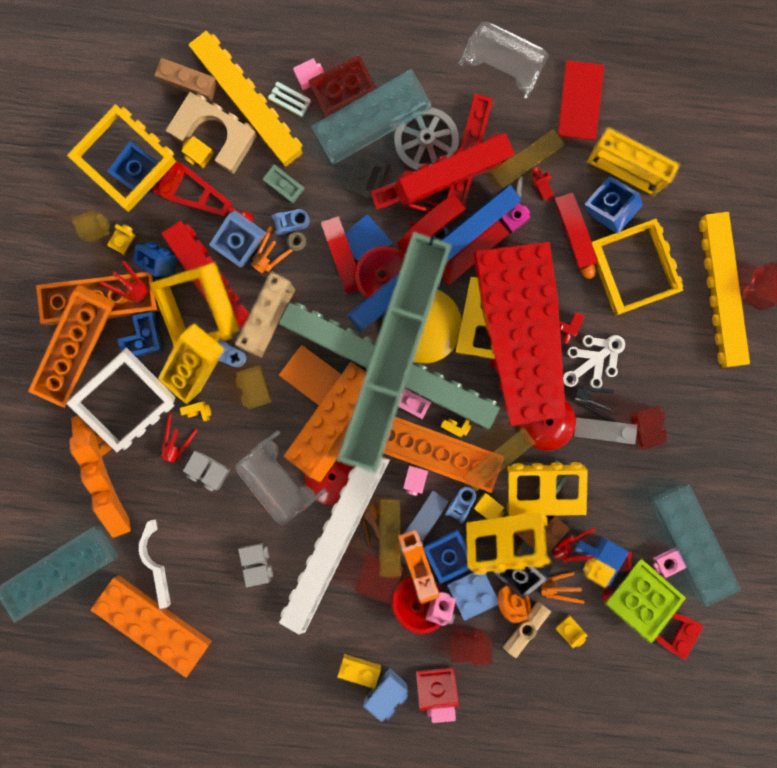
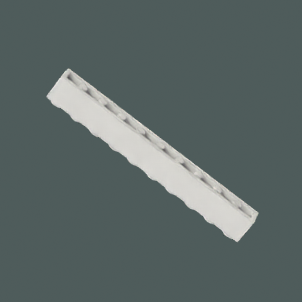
(331, 547)

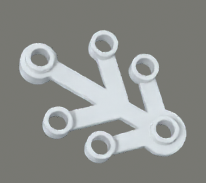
(596, 359)

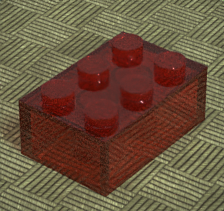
(341, 85)

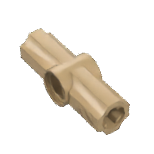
(519, 640)

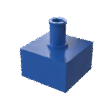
(604, 552)

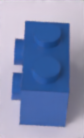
(155, 259)

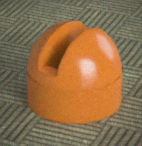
(589, 271)

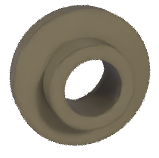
(296, 235)

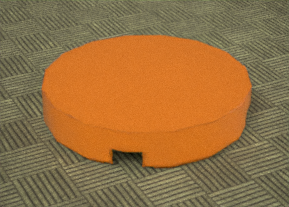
(513, 606)

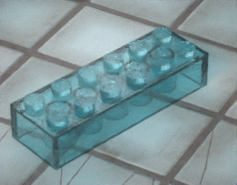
(372, 116)
(697, 545)
(57, 573)

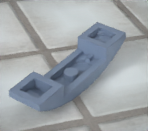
(426, 518)

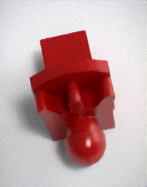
(541, 183)
(572, 329)

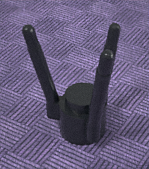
(584, 399)

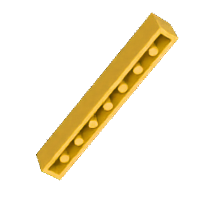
(245, 98)
(725, 290)

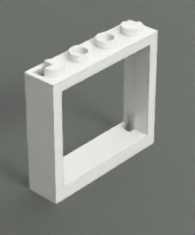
(146, 376)

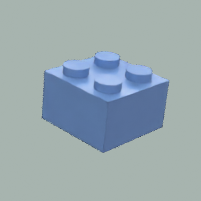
(237, 238)
(472, 594)
(388, 693)

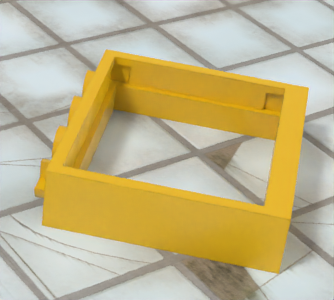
(632, 162)
(148, 182)
(668, 263)
(214, 292)

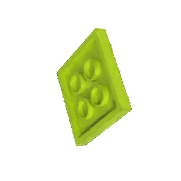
(645, 601)

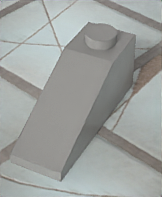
(605, 430)

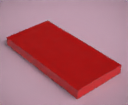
(580, 100)

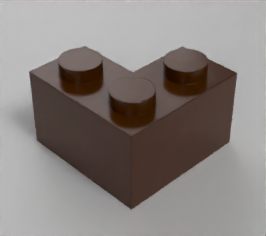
(553, 534)

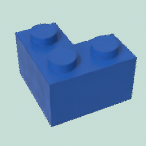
(147, 336)

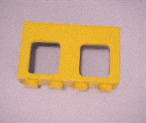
(471, 319)
(547, 501)
(504, 530)

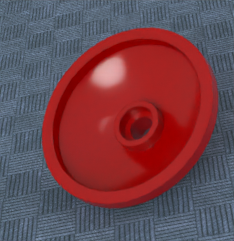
(371, 263)
(555, 435)
(333, 487)
(402, 607)

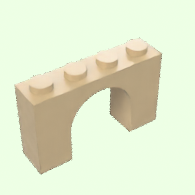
(197, 110)

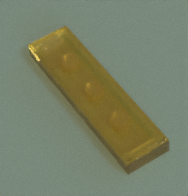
(527, 158)
(499, 459)
(389, 538)

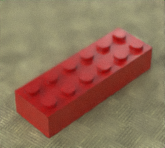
(453, 170)
(193, 255)

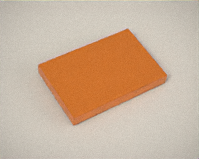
(310, 375)

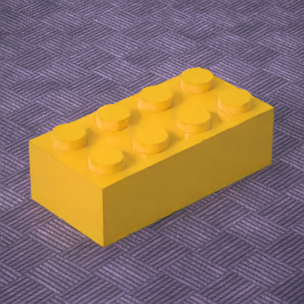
(190, 363)

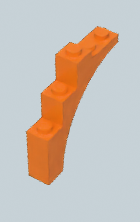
(96, 479)

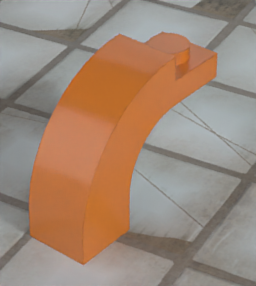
(418, 566)

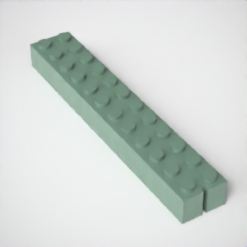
(360, 351)
(394, 353)

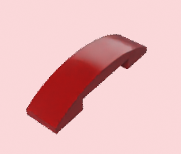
(434, 220)
(341, 253)

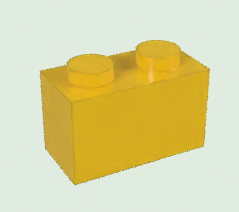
(359, 671)

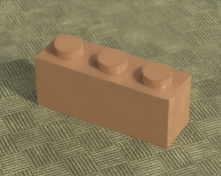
(186, 79)

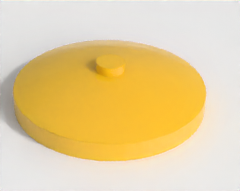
(440, 330)

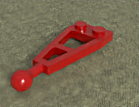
(171, 180)
(684, 637)

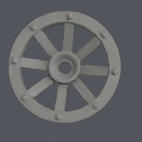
(426, 144)

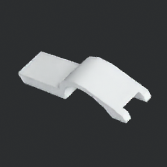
(158, 570)

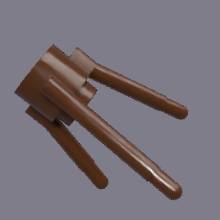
(370, 514)

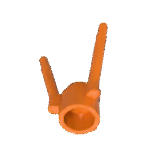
(260, 262)
(550, 589)

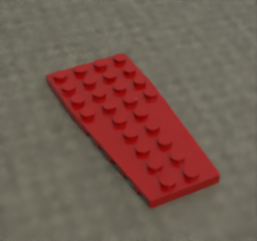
(524, 329)

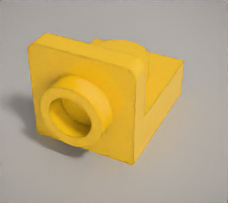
(122, 239)
(192, 410)
(452, 426)
(598, 572)
(571, 632)

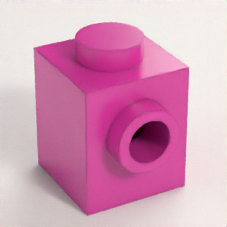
(515, 217)

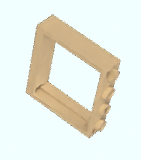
(266, 315)

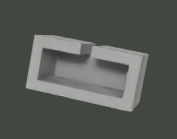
(206, 470)
(255, 563)

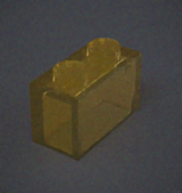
(91, 226)
(253, 387)

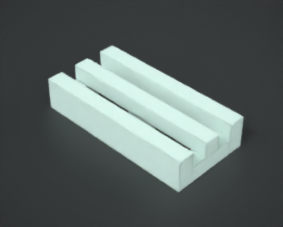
(275, 92)

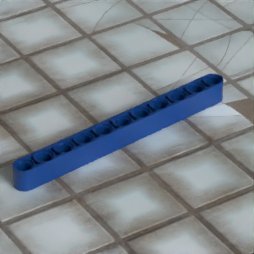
(458, 238)

